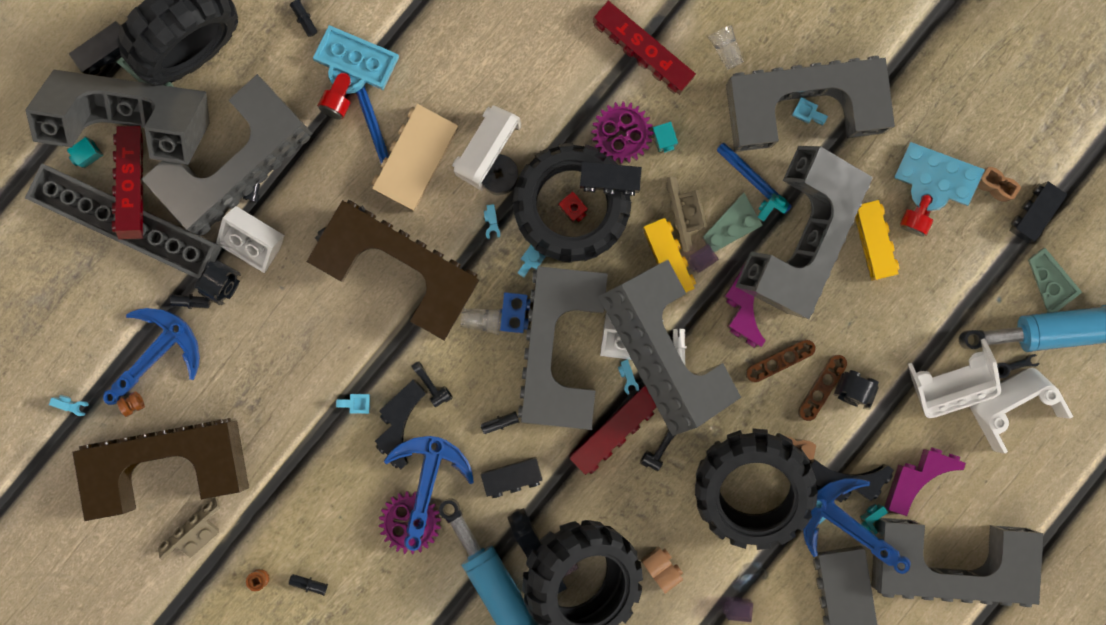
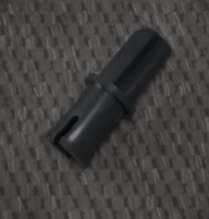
(303, 18)
(190, 301)
(499, 423)
(308, 584)

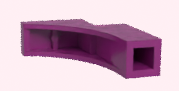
(743, 321)
(909, 481)

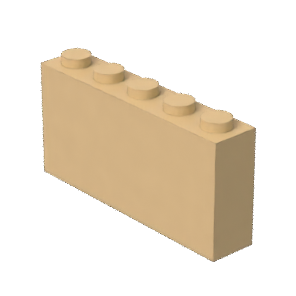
(414, 157)

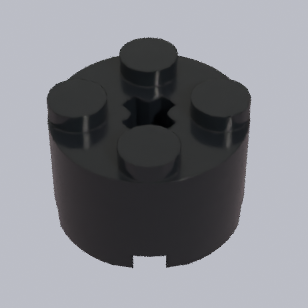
(503, 184)
(218, 282)
(856, 390)

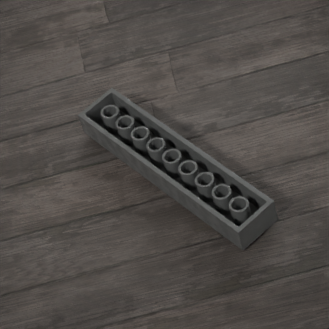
(94, 210)

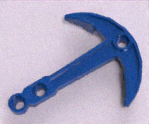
(184, 338)
(428, 474)
(846, 523)

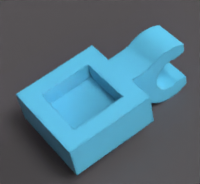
(806, 111)
(490, 216)
(532, 259)
(625, 371)
(65, 403)
(358, 403)

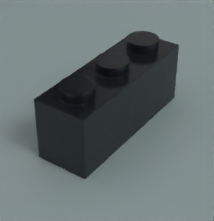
(98, 50)
(610, 178)
(1037, 212)
(512, 477)

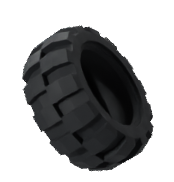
(175, 36)
(545, 241)
(756, 528)
(563, 550)

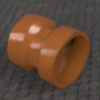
(130, 404)
(260, 576)

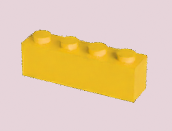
(875, 241)
(667, 248)

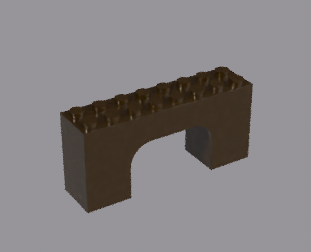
(356, 231)
(107, 467)

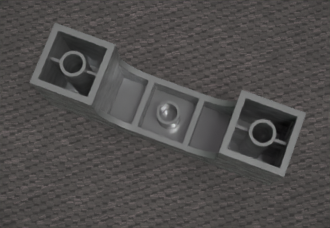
(856, 84)
(72, 101)
(273, 137)
(835, 198)
(680, 396)
(544, 398)
(1006, 577)

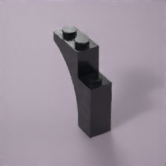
(397, 413)
(877, 478)
(527, 536)

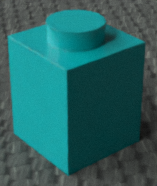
(665, 137)
(84, 153)

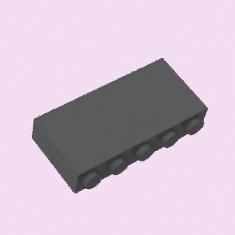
(845, 587)

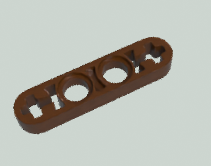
(781, 363)
(825, 389)

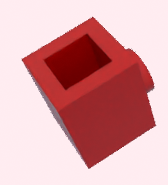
(573, 207)

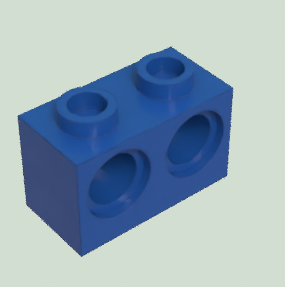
(509, 312)

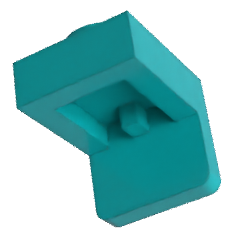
(774, 201)
(873, 513)

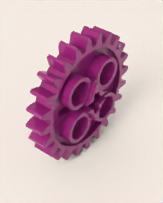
(613, 117)
(392, 512)

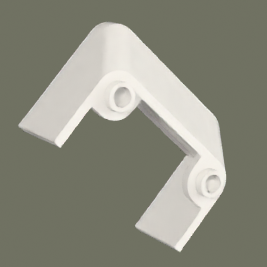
(485, 145)
(959, 387)
(1014, 392)

